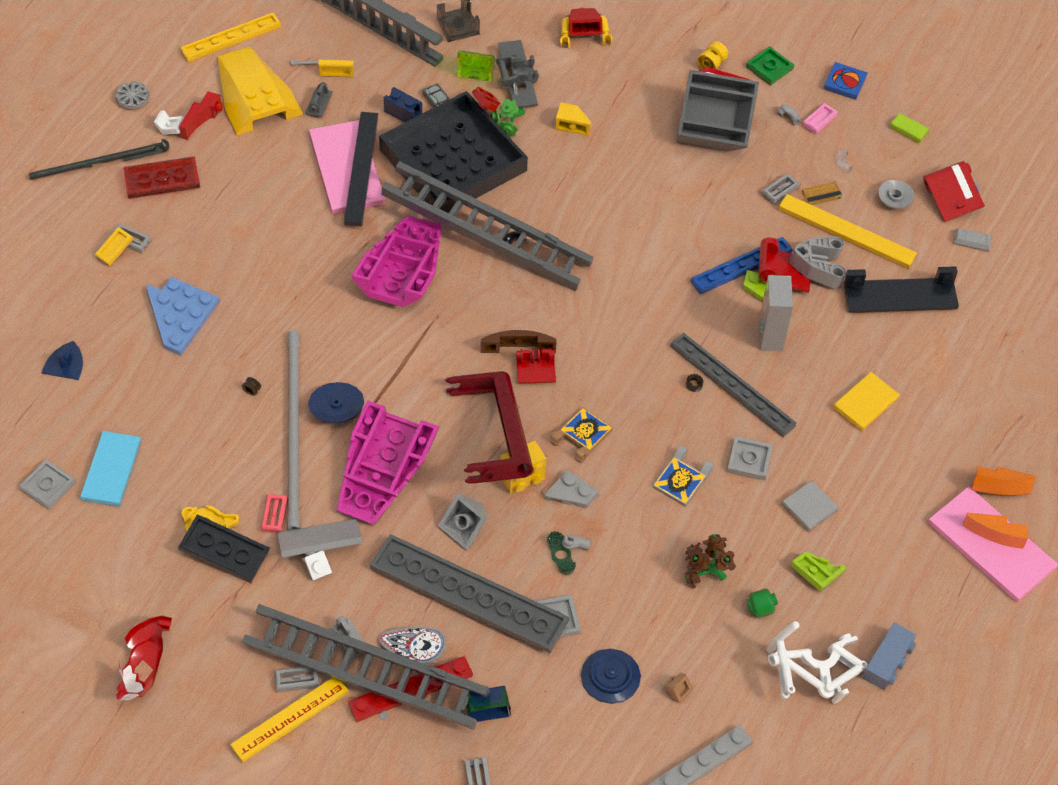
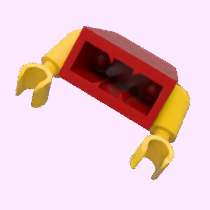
(585, 22)

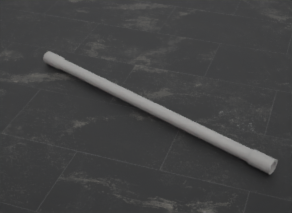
(293, 514)

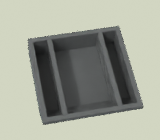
(717, 111)

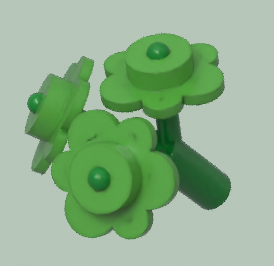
(510, 110)

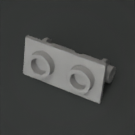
(347, 628)

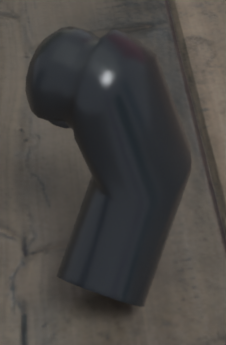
(514, 235)

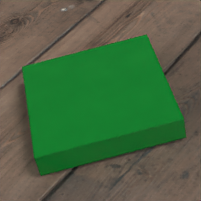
(770, 65)

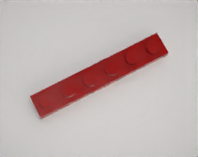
(373, 704)

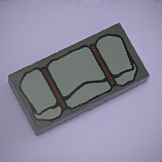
(435, 95)

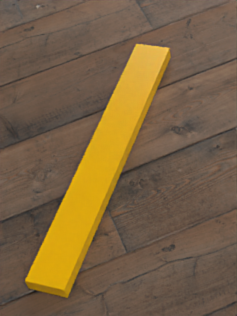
(848, 231)

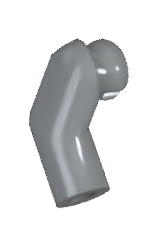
(572, 542)

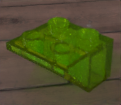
(476, 65)

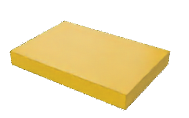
(866, 401)

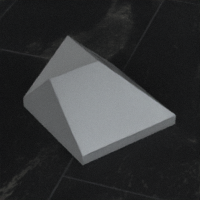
(464, 520)

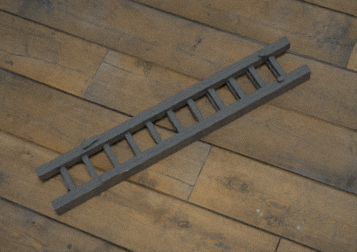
(393, 32)
(480, 235)
(359, 680)

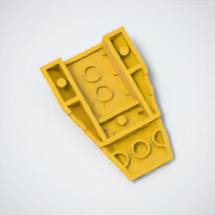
(253, 90)

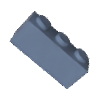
(890, 656)

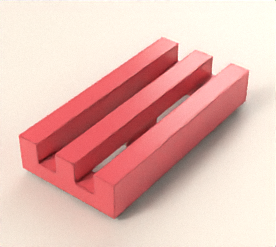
(272, 527)

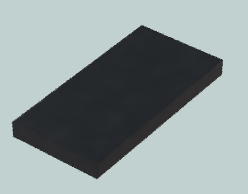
(223, 548)

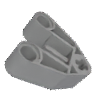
(811, 260)

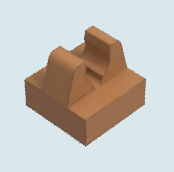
(679, 687)

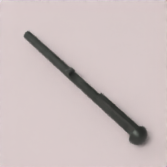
(130, 154)

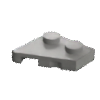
(572, 490)

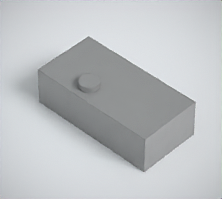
(775, 313)

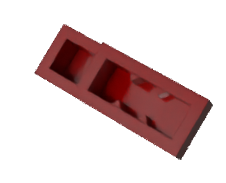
(199, 113)

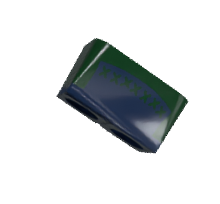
(491, 707)

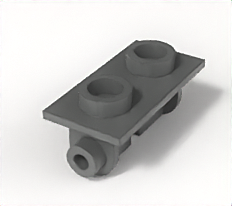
(319, 100)

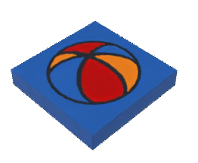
(845, 80)

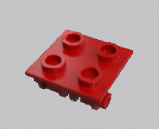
(536, 366)

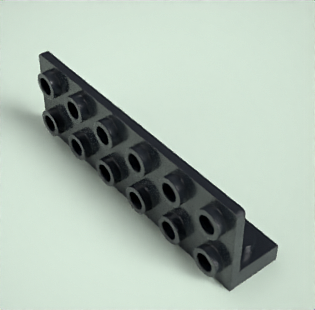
(901, 294)

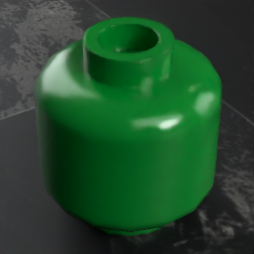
(762, 603)

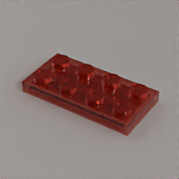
(161, 177)

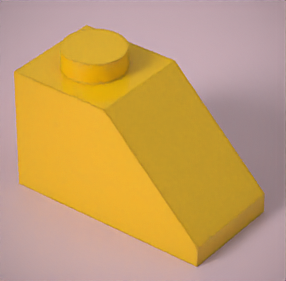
(572, 119)

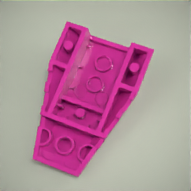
(402, 263)
(381, 461)

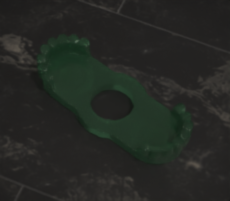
(566, 565)

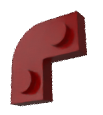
(486, 99)

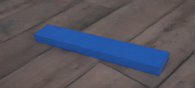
(732, 269)

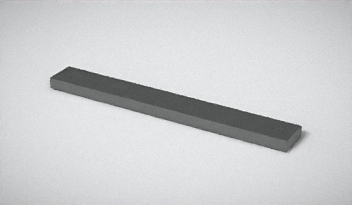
(733, 385)

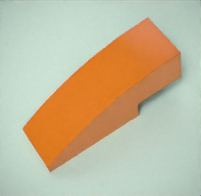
(1002, 481)
(997, 529)

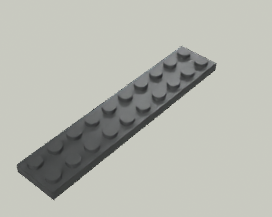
(470, 593)

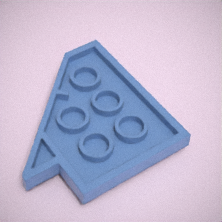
(180, 312)

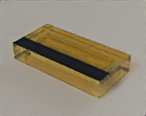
(821, 193)

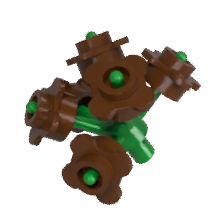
(700, 561)

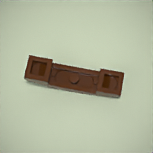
(517, 338)

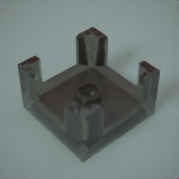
(459, 22)

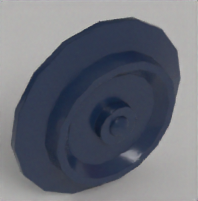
(336, 402)
(610, 676)

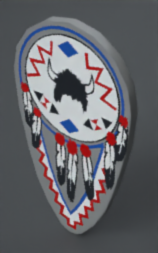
(415, 643)

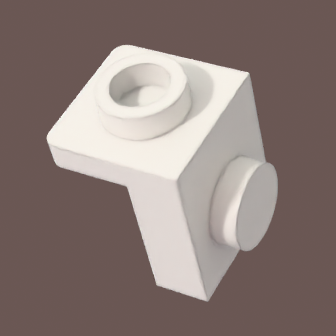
(167, 124)
(317, 564)

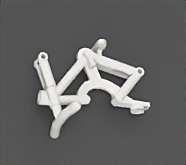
(825, 686)

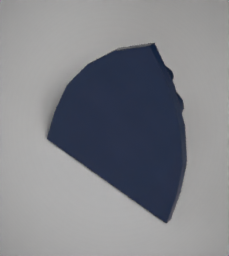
(65, 362)

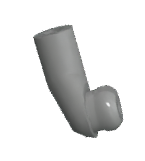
(791, 112)

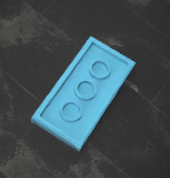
(111, 468)

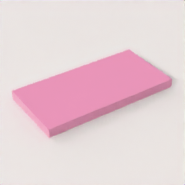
(335, 156)
(1010, 568)

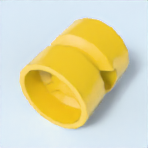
(713, 55)

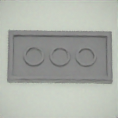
(319, 538)

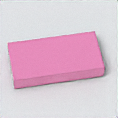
(820, 118)

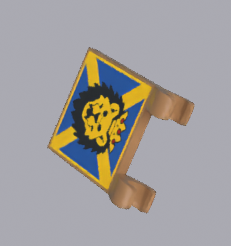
(585, 431)

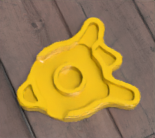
(211, 513)

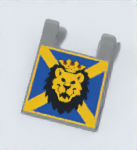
(680, 479)

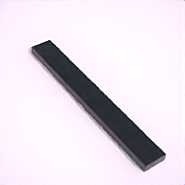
(361, 169)

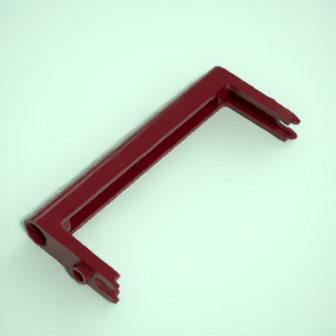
(519, 463)

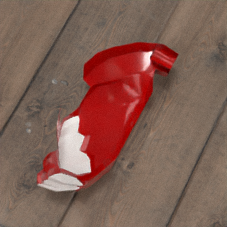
(147, 646)

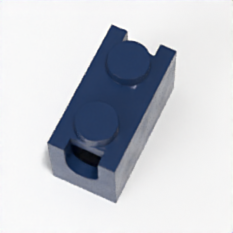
(402, 105)

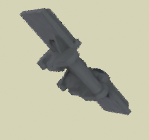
(523, 73)

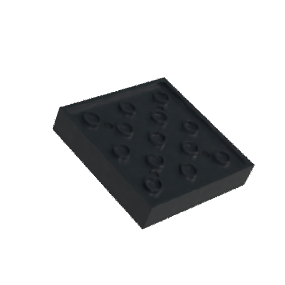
(456, 146)

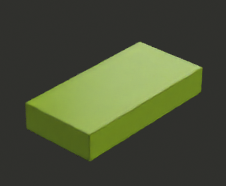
(909, 128)

